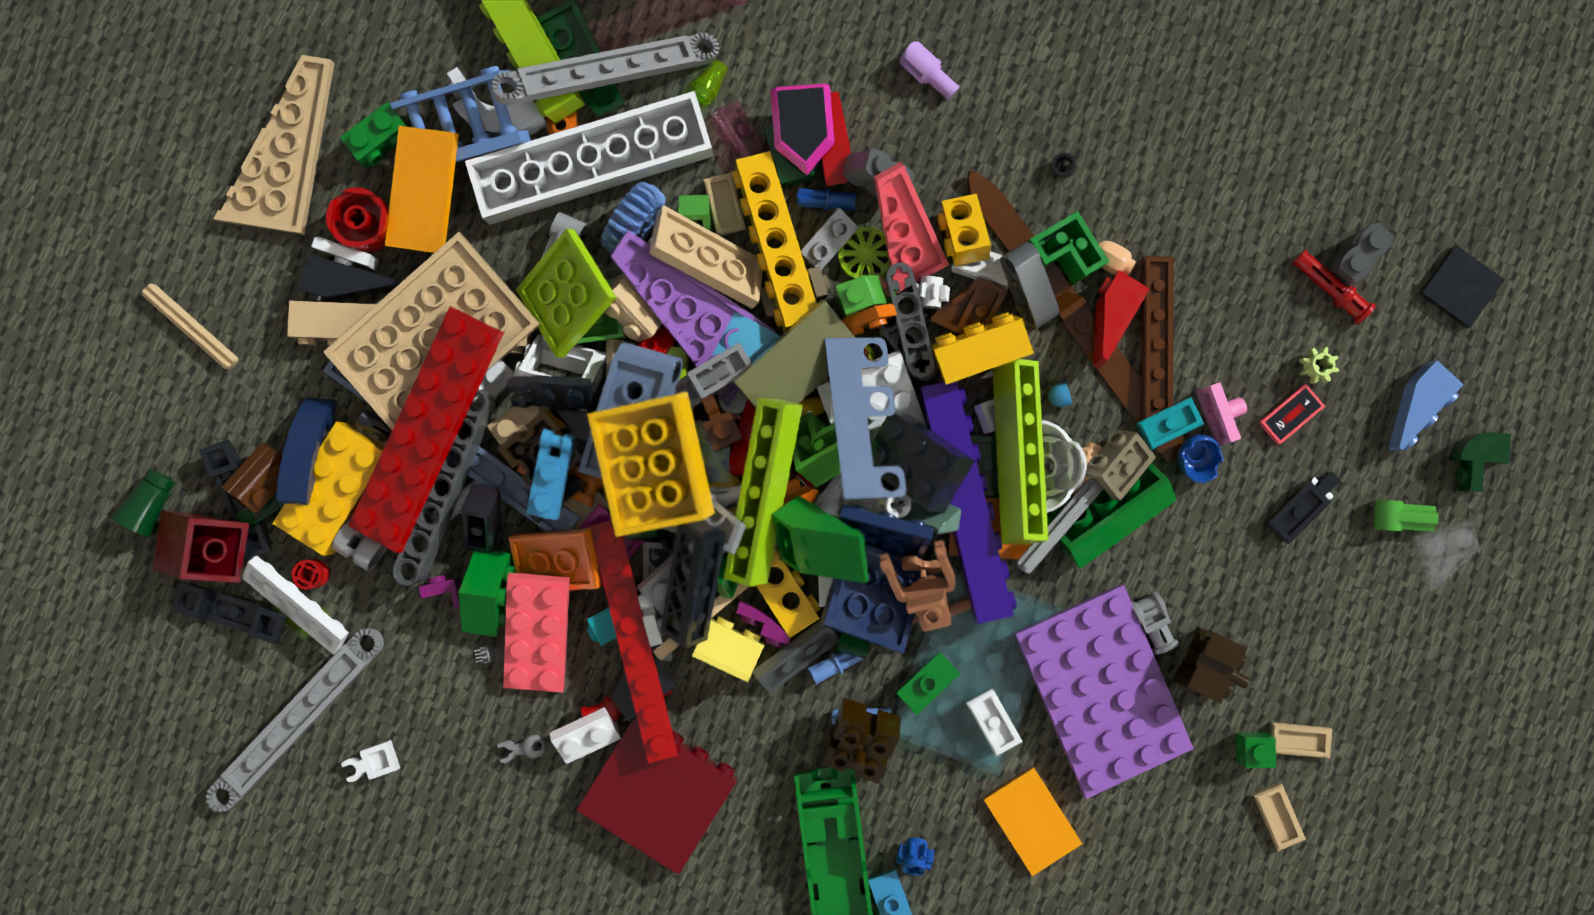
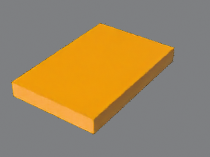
(1032, 821)

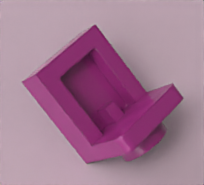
(439, 585)

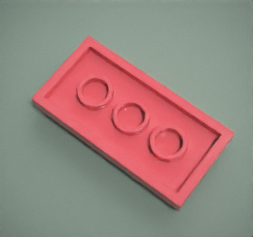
(536, 632)

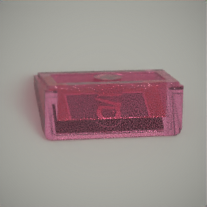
(736, 132)

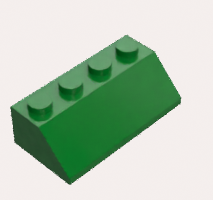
(1111, 520)

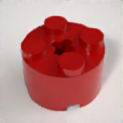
(348, 209)

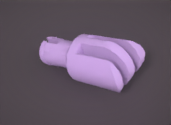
(926, 69)

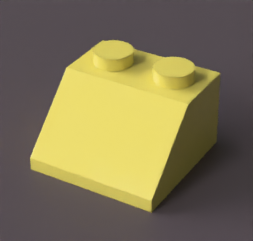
(730, 648)

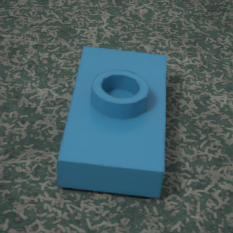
(889, 893)

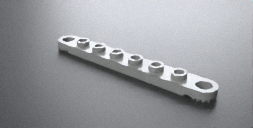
(604, 68)
(294, 720)

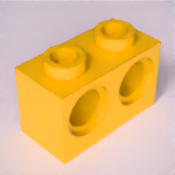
(970, 229)

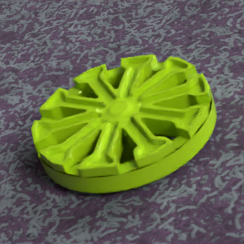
(864, 254)

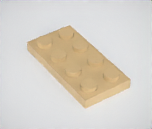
(706, 257)

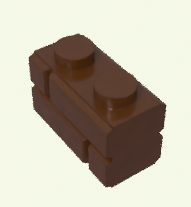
(255, 479)

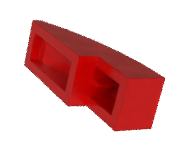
(835, 159)

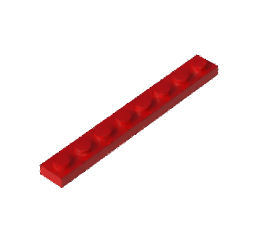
(633, 643)

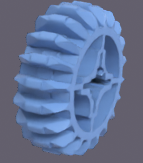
(634, 213)

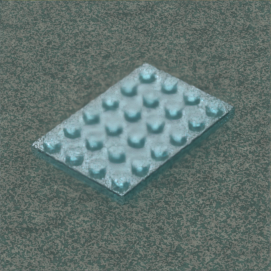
(985, 659)

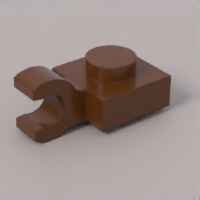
(720, 428)

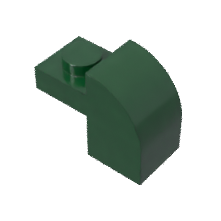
(1473, 454)

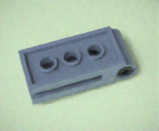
(630, 370)

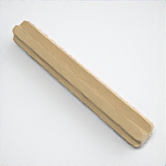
(189, 326)

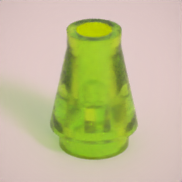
(709, 82)

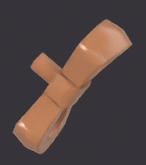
(913, 563)

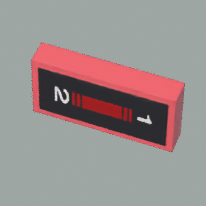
(1291, 414)

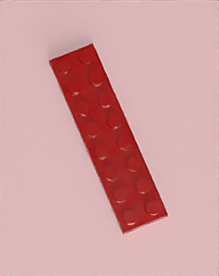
(426, 429)

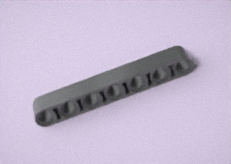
(443, 503)

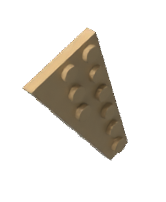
(282, 163)

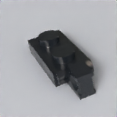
(1302, 507)

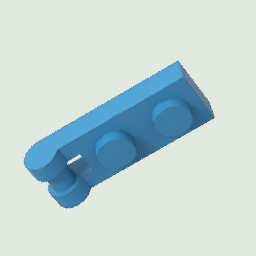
(550, 475)

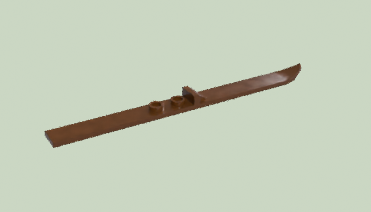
(1072, 308)

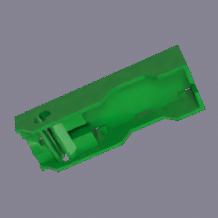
(835, 862)

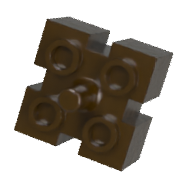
(524, 448)
(1212, 665)
(861, 740)

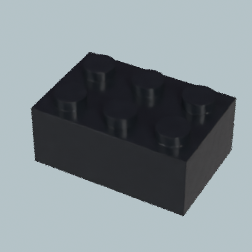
(929, 462)

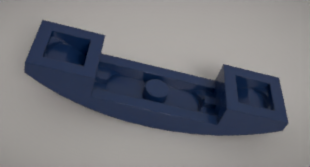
(301, 450)

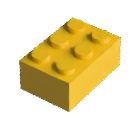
(981, 347)

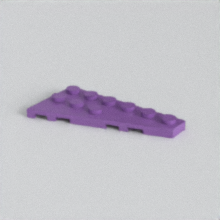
(684, 305)

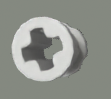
(897, 509)

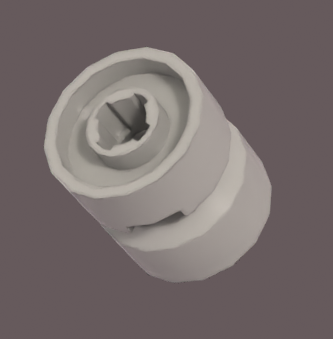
(367, 552)

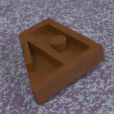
(972, 305)

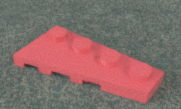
(906, 226)

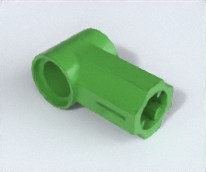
(1396, 515)

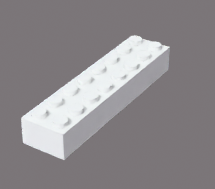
(589, 158)

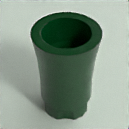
(145, 503)

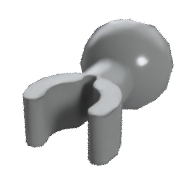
(529, 747)

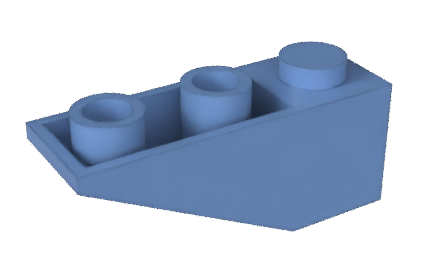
(1421, 401)

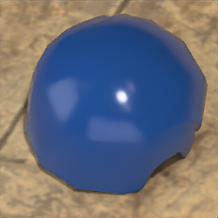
(1200, 458)

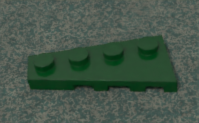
(573, 38)

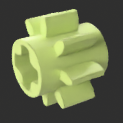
(1312, 369)

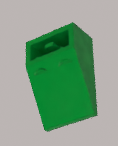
(819, 542)

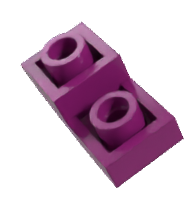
(771, 629)

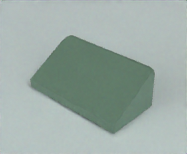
(940, 521)

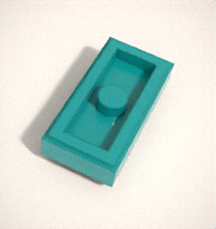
(1169, 423)

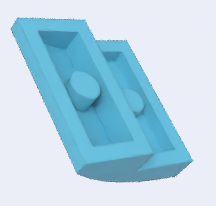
(751, 335)

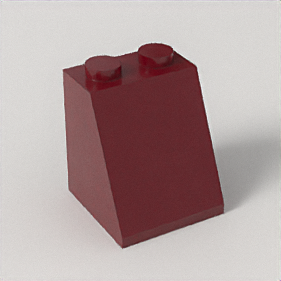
(200, 547)

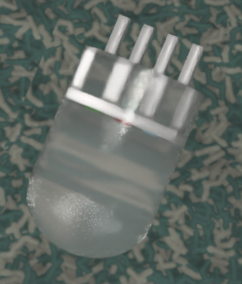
(491, 652)

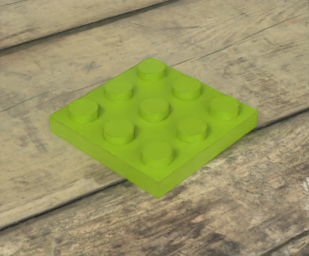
(565, 293)

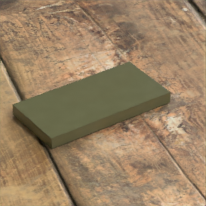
(795, 361)

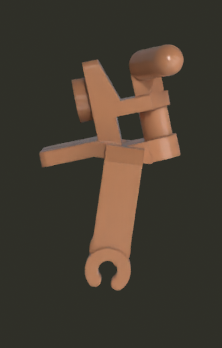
(928, 595)

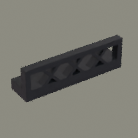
(697, 590)

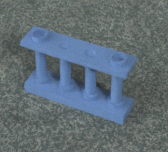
(481, 141)

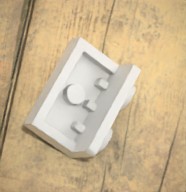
(585, 735)

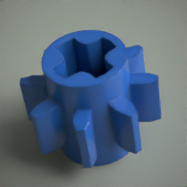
(915, 856)

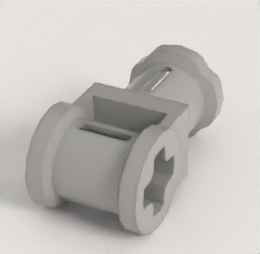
(1154, 620)

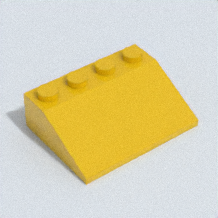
(651, 464)

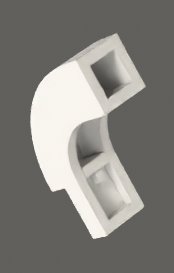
(522, 115)

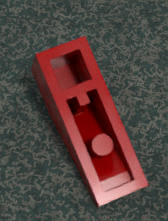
(1114, 311)

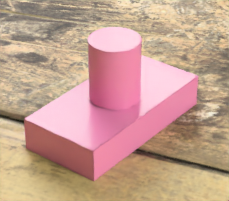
(1221, 413)

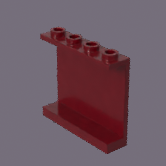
(658, 804)

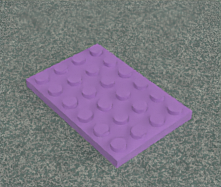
(1103, 691)

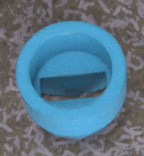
(1060, 395)

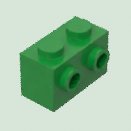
(374, 135)

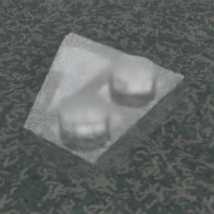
(1444, 551)

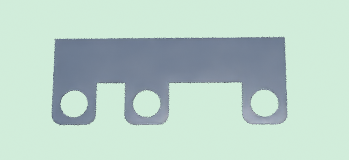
(851, 411)

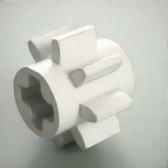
(932, 292)

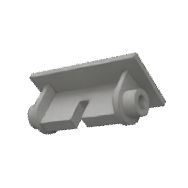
(828, 239)

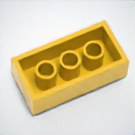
(341, 477)

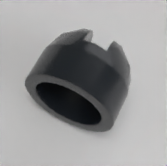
(1058, 163)

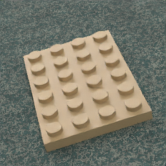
(393, 338)

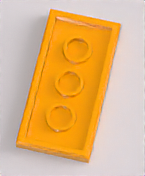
(421, 189)

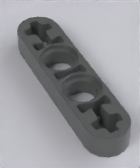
(914, 319)

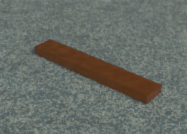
(1157, 335)

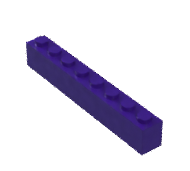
(975, 538)

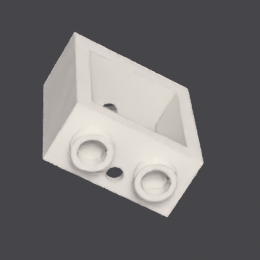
(579, 360)

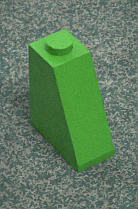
(862, 294)

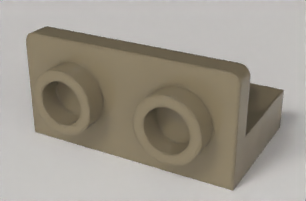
(1120, 463)

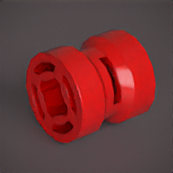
(317, 571)

